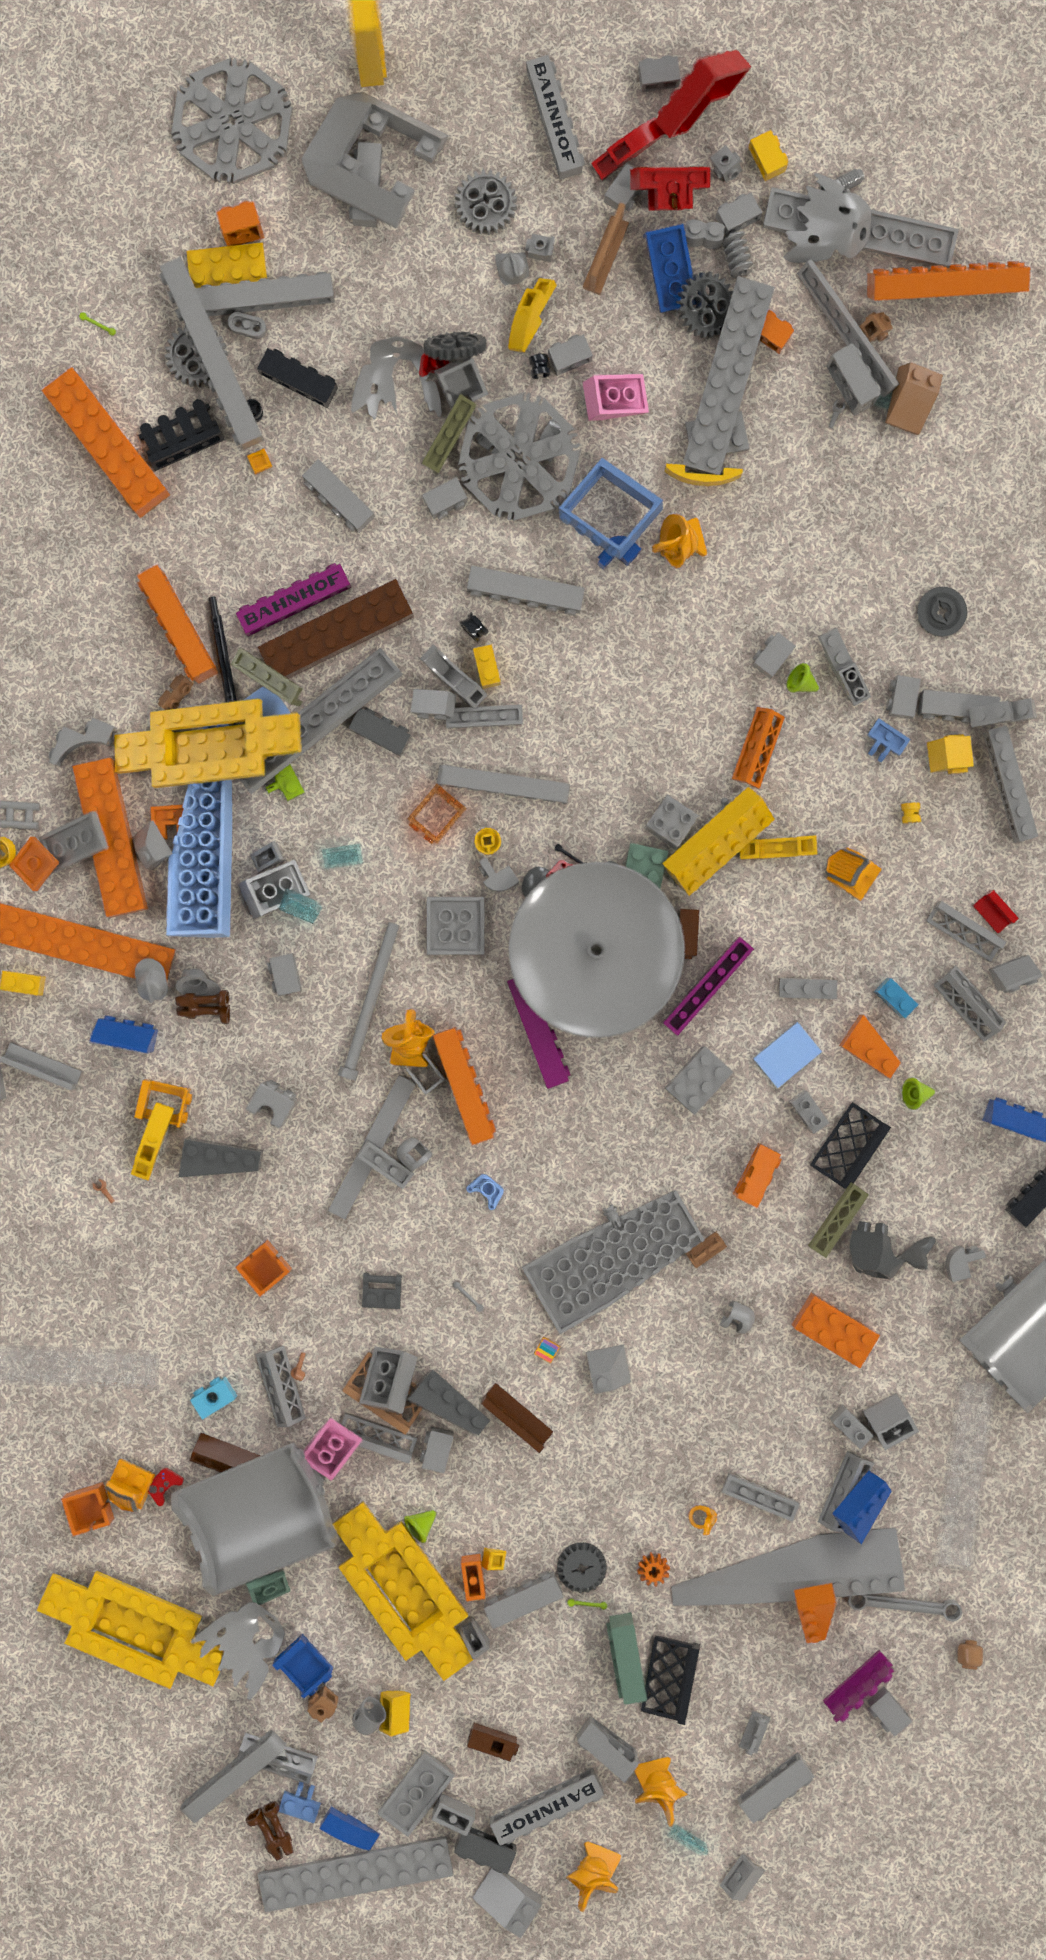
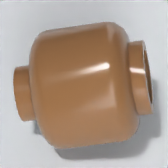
(970, 1655)

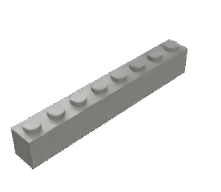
(267, 294)

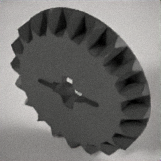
(949, 600)
(584, 1554)

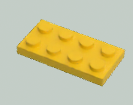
(227, 264)

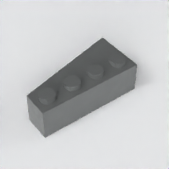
(215, 1158)
(447, 1403)

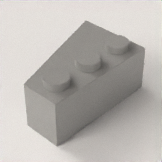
(608, 1748)

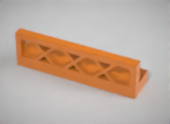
(756, 745)

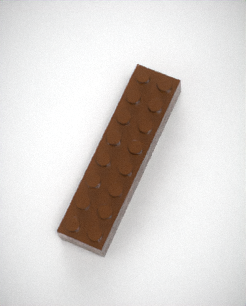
(337, 630)

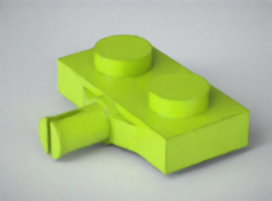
(287, 783)

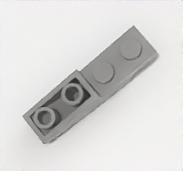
(844, 667)

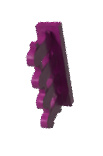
(858, 1686)

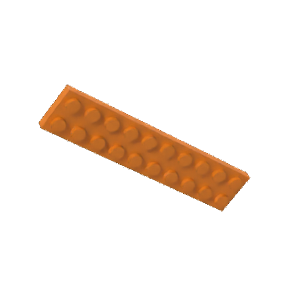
(78, 942)

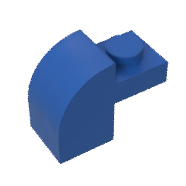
(628, 557)

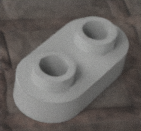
(247, 326)

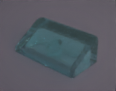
(342, 856)
(300, 906)
(688, 1840)

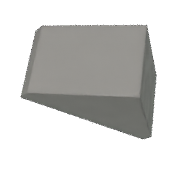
(267, 856)
(474, 1637)

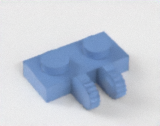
(887, 737)
(300, 1806)

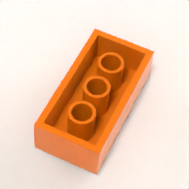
(835, 1330)

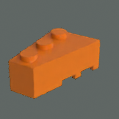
(869, 1047)
(757, 1175)
(815, 1610)

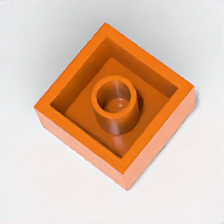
(240, 223)

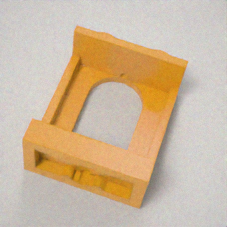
(148, 1085)

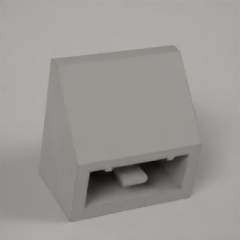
(1014, 973)
(890, 1421)

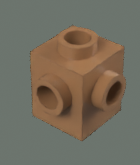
(876, 326)
(322, 1704)

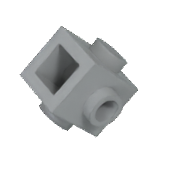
(726, 164)

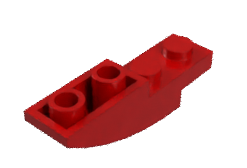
(627, 147)

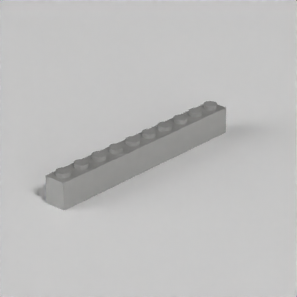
(211, 352)

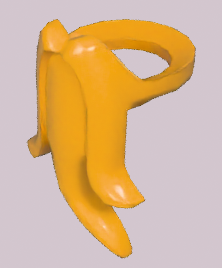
(709, 1521)

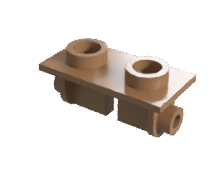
(181, 687)
(706, 1250)

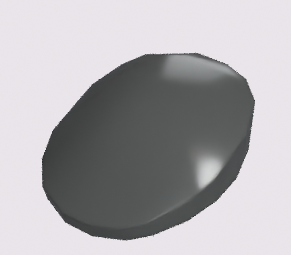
(533, 878)

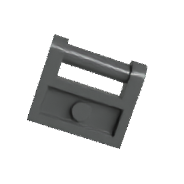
(381, 1297)

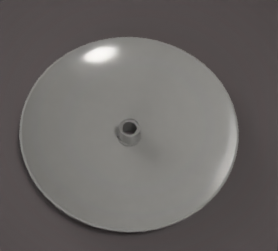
(602, 908)

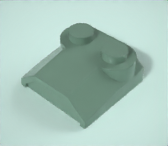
(268, 1587)

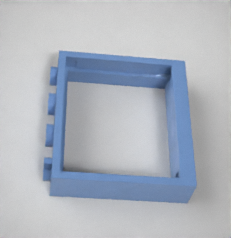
(628, 485)

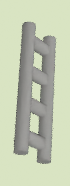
(28, 807)

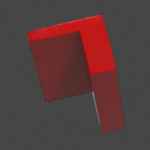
(995, 911)

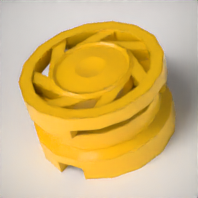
(487, 841)

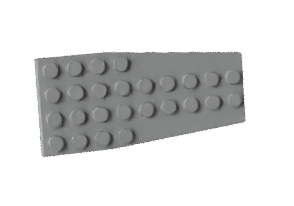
(610, 1262)

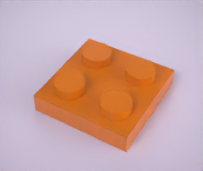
(34, 863)

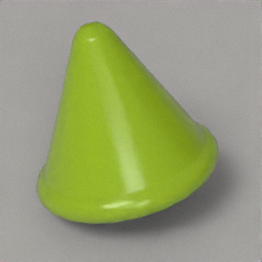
(801, 680)
(915, 1093)
(420, 1524)

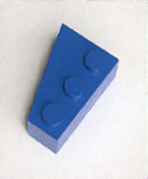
(862, 1506)

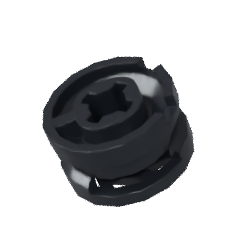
(474, 627)

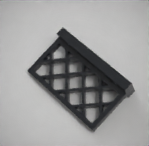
(865, 1154)
(685, 1686)

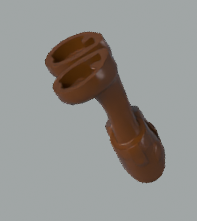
(190, 1007)
(273, 1842)

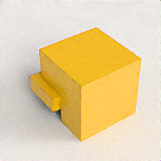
(950, 754)

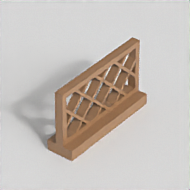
(606, 252)
(390, 1417)

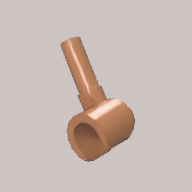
(103, 1189)
(296, 1372)

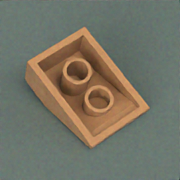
(913, 397)

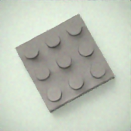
(455, 925)

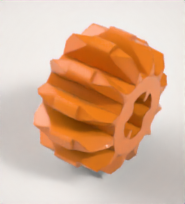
(646, 1569)

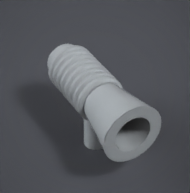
(849, 180)

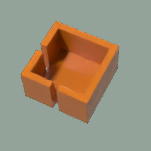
(263, 1268)
(87, 1506)

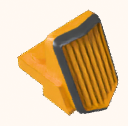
(851, 872)
(129, 1486)

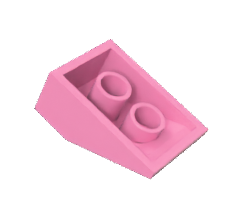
(615, 396)
(331, 1448)

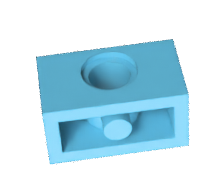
(205, 1405)

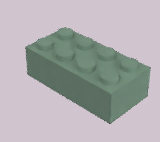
(647, 862)
(626, 1658)

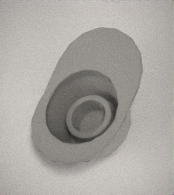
(512, 267)
(151, 980)
(196, 982)

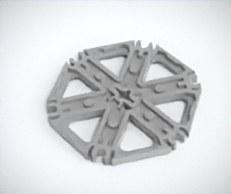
(229, 134)
(536, 451)

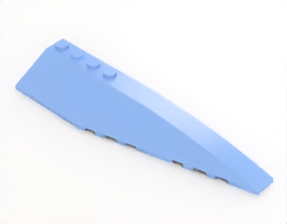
(202, 863)

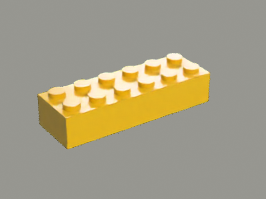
(368, 42)
(719, 841)

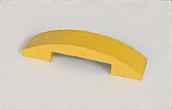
(728, 475)
(780, 847)

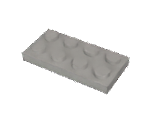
(75, 841)
(416, 1793)

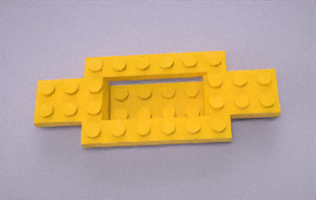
(209, 752)
(410, 1585)
(135, 1619)

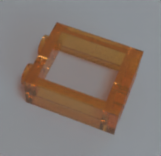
(415, 825)

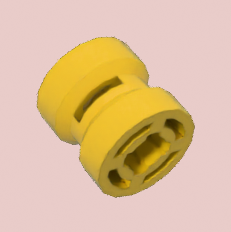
(911, 812)

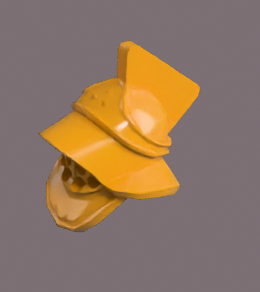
(680, 539)
(408, 1041)
(659, 1786)
(594, 1872)

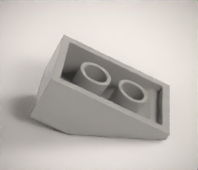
(265, 891)
(508, 1901)

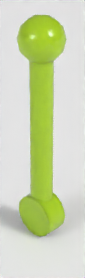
(83, 316)
(571, 1602)

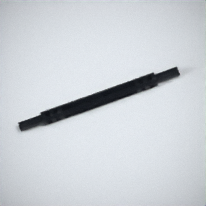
(222, 652)

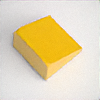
(493, 1559)

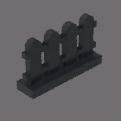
(185, 445)

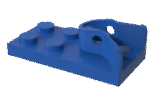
(669, 264)

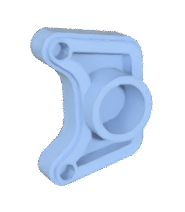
(488, 1188)

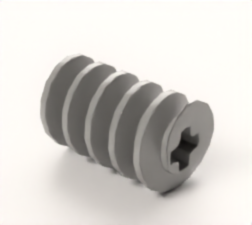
(736, 254)

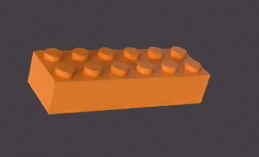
(177, 623)
(463, 1085)

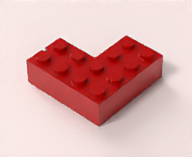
(708, 82)

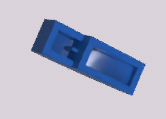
(348, 1829)

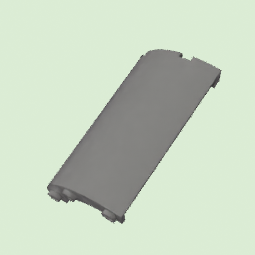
(1013, 1340)
(256, 1518)

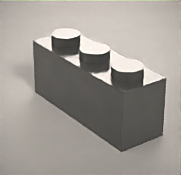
(380, 731)
(485, 1850)

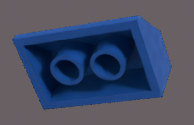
(124, 1034)
(1016, 1119)

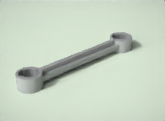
(907, 1605)

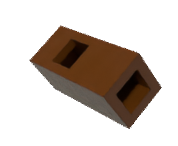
(690, 926)
(492, 1742)

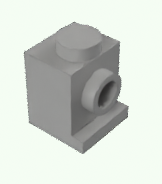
(540, 253)

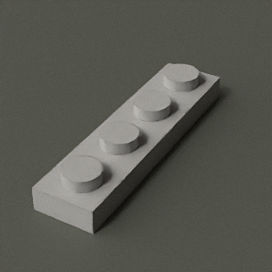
(486, 716)
(760, 1497)

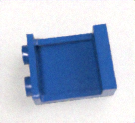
(304, 1666)

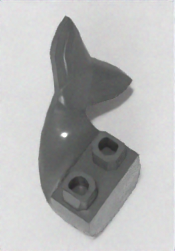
(873, 1253)

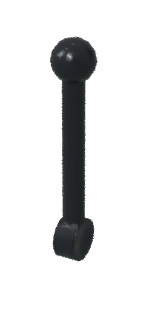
(558, 848)

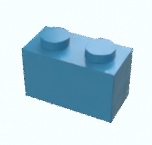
(896, 998)

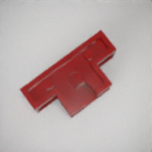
(669, 186)

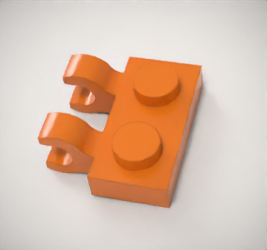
(166, 816)

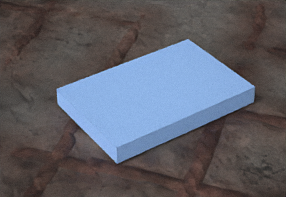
(787, 1055)

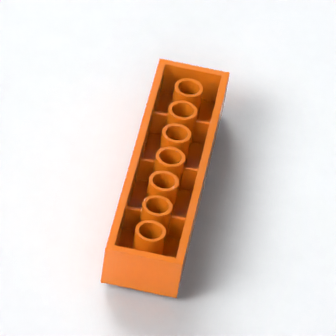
(951, 281)
(105, 442)
(117, 865)

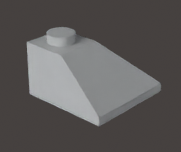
(151, 846)
(608, 1368)

